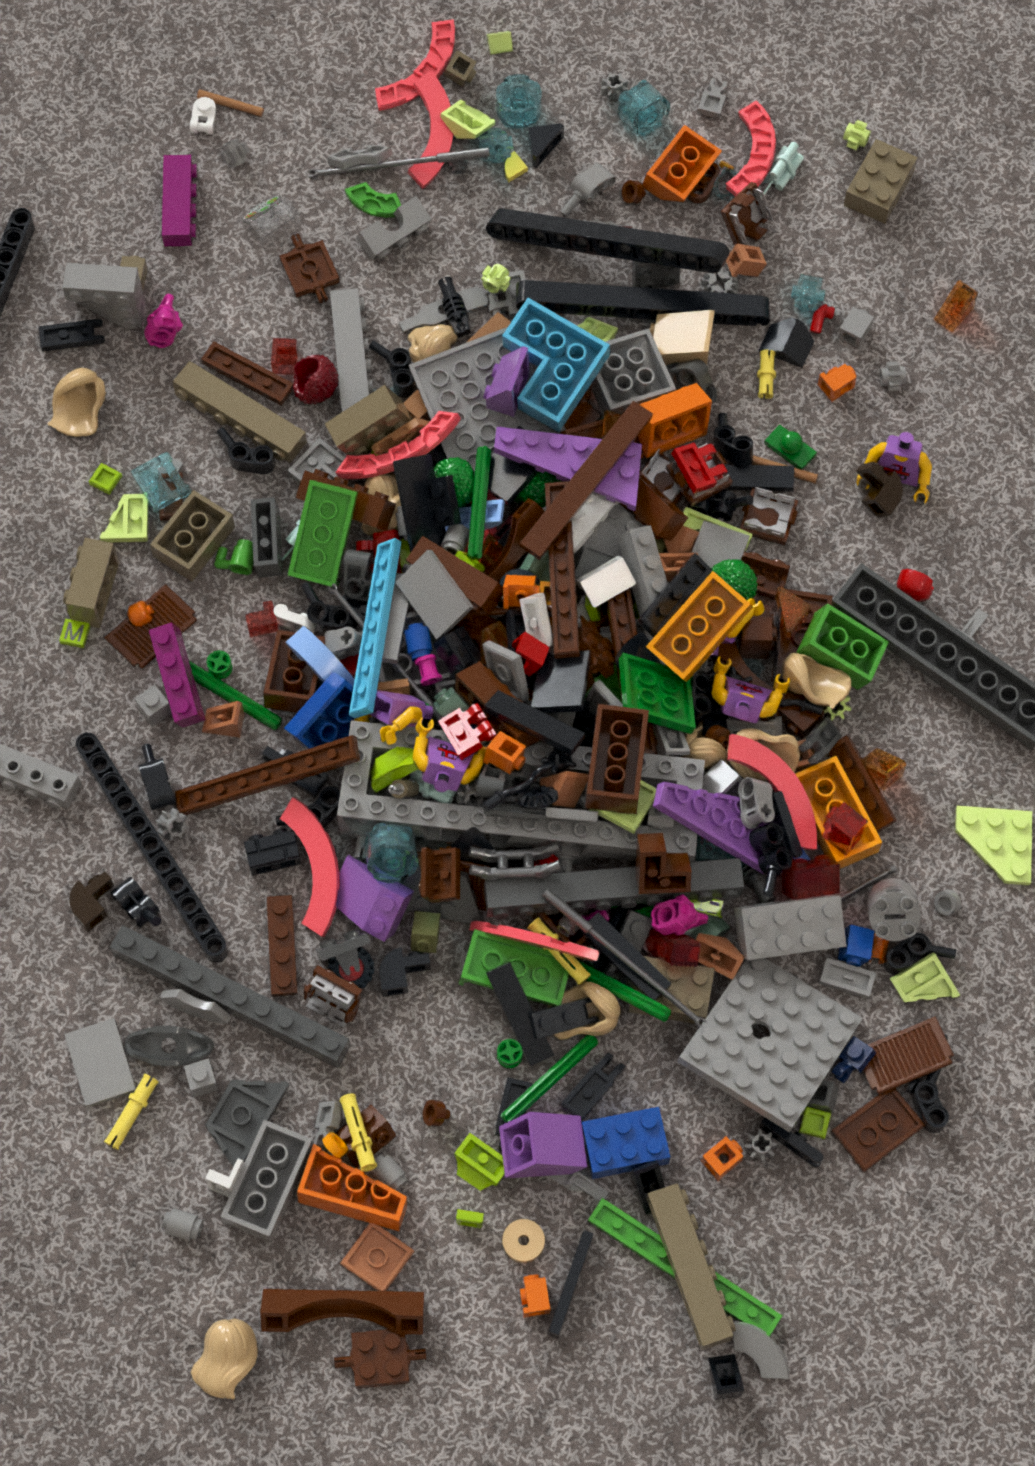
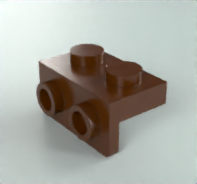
(769, 573)
(440, 874)
(376, 1128)

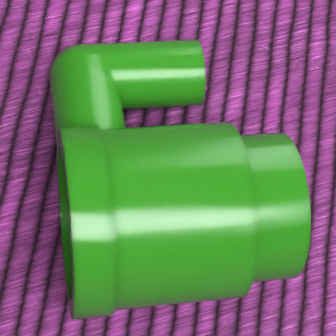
(241, 558)

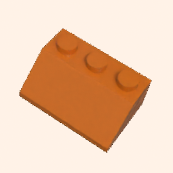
(681, 166)
(676, 419)

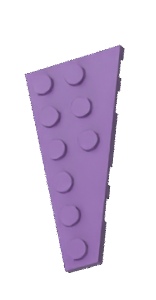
(565, 454)
(710, 816)

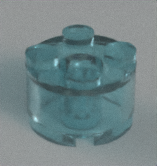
(518, 101)
(643, 108)
(391, 852)

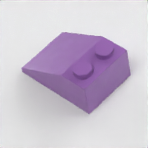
(508, 382)
(369, 902)

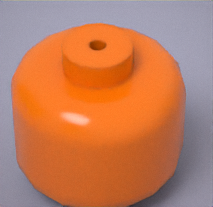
(140, 613)

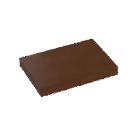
(878, 1129)

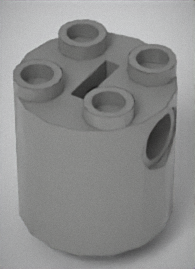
(893, 909)

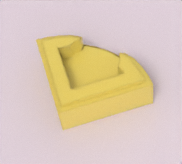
(514, 167)

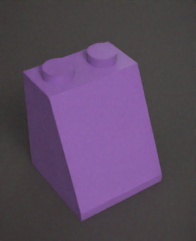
(542, 1145)

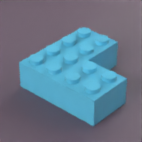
(565, 360)

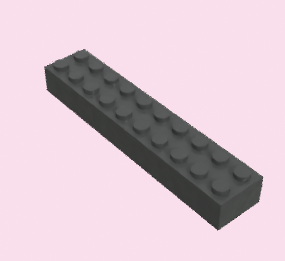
(941, 653)

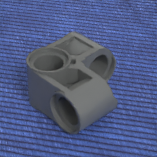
(692, 372)
(358, 569)
(497, 779)

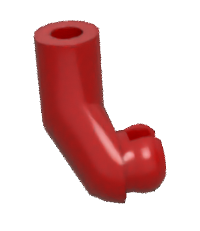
(818, 317)

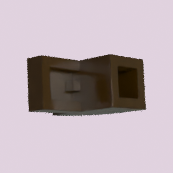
(885, 489)
(84, 900)

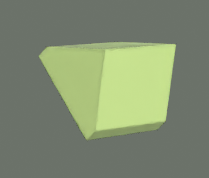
(500, 42)

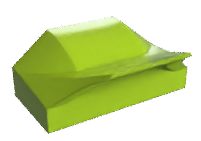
(391, 767)
(479, 1163)

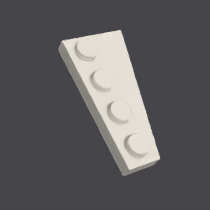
(588, 517)

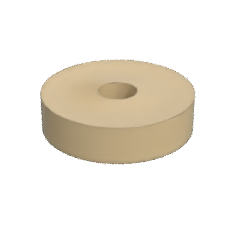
(519, 1229)

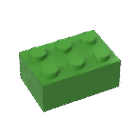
(843, 645)

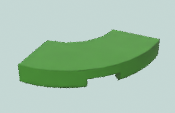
(373, 202)

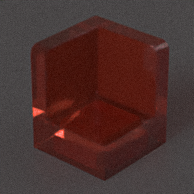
(284, 355)
(262, 621)

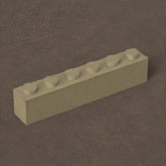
(239, 412)
(690, 1267)

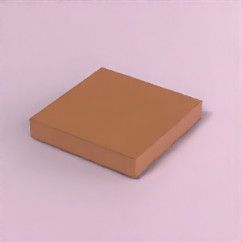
(377, 1257)

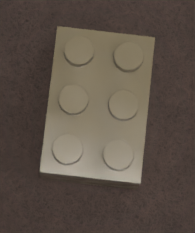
(880, 181)
(368, 421)
(192, 535)
(91, 581)
(688, 985)

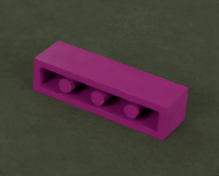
(178, 200)
(177, 675)

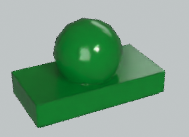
(790, 447)

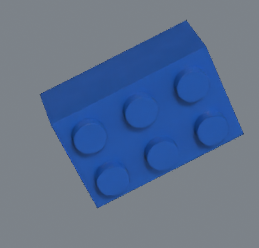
(324, 715)
(625, 1142)

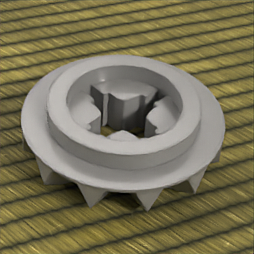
(709, 282)

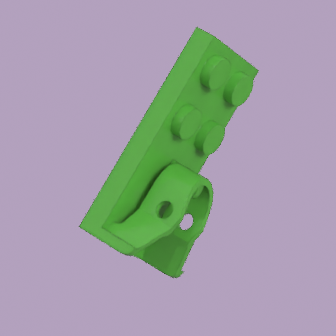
(322, 533)
(536, 969)

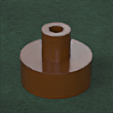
(633, 192)
(719, 734)
(435, 1113)

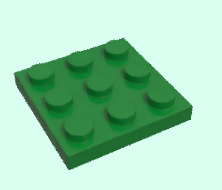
(659, 690)

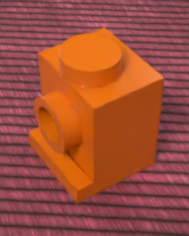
(837, 381)
(518, 587)
(505, 753)
(724, 1147)
(535, 1296)

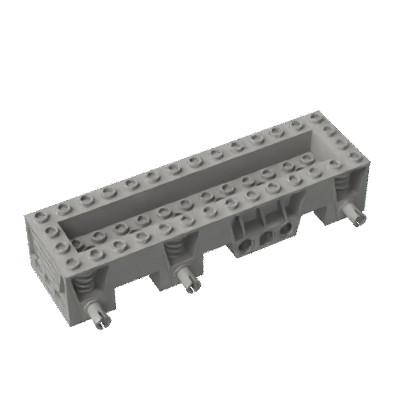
(444, 823)

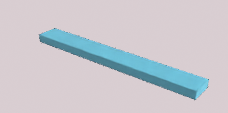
(375, 628)

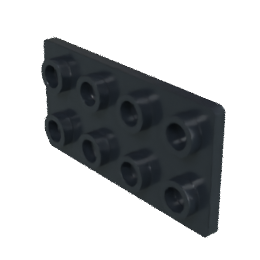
(425, 500)

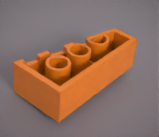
(349, 1192)

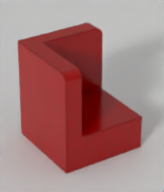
(532, 650)

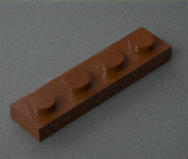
(247, 373)
(863, 783)
(282, 945)

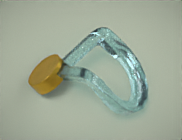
(725, 167)

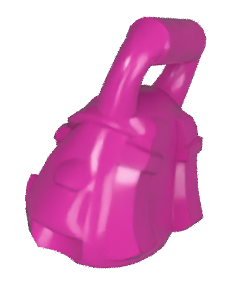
(163, 324)
(676, 916)

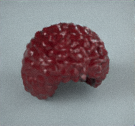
(314, 379)

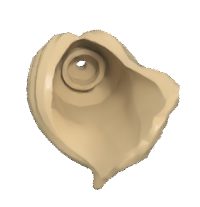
(430, 341)
(77, 403)
(387, 485)
(815, 681)
(784, 746)
(705, 748)
(603, 1005)
(226, 1358)

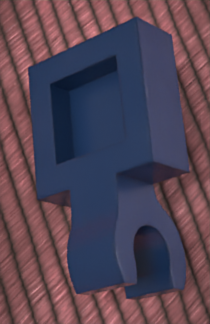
(854, 1056)

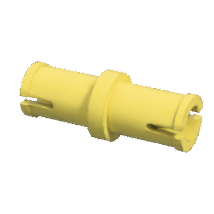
(766, 374)

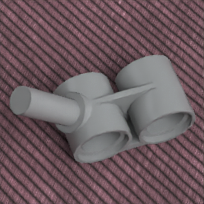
(588, 186)

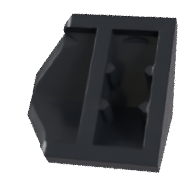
(789, 341)

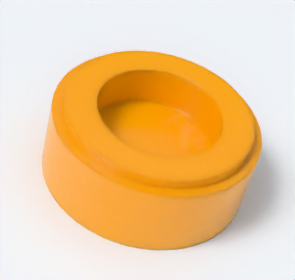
(335, 1144)

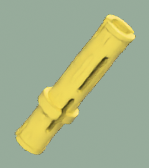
(580, 974)
(131, 1111)
(361, 1142)

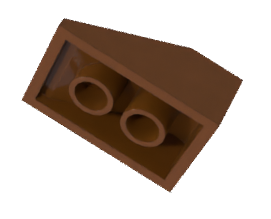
(289, 679)

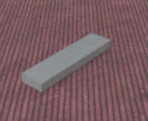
(396, 625)

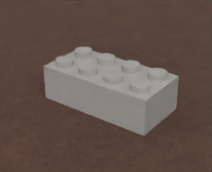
(790, 927)
(267, 1181)

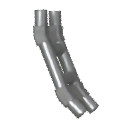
(526, 855)

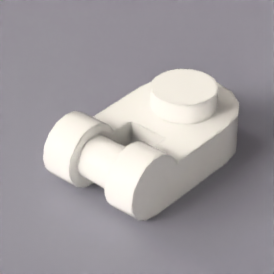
(204, 110)
(292, 620)

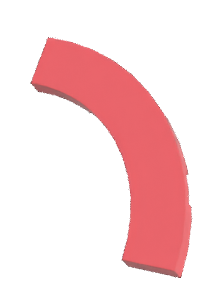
(437, 60)
(440, 135)
(762, 150)
(430, 436)
(782, 778)
(323, 865)
(536, 939)

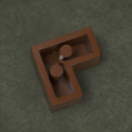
(758, 636)
(660, 870)

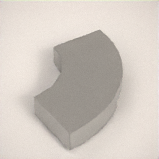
(371, 155)
(197, 1007)
(762, 1349)

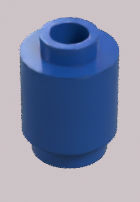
(418, 640)

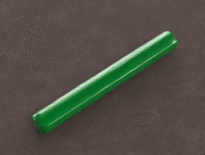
(479, 503)
(231, 695)
(627, 994)
(550, 1078)

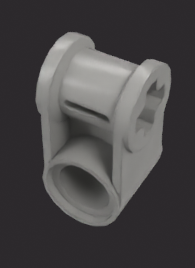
(343, 642)
(756, 800)

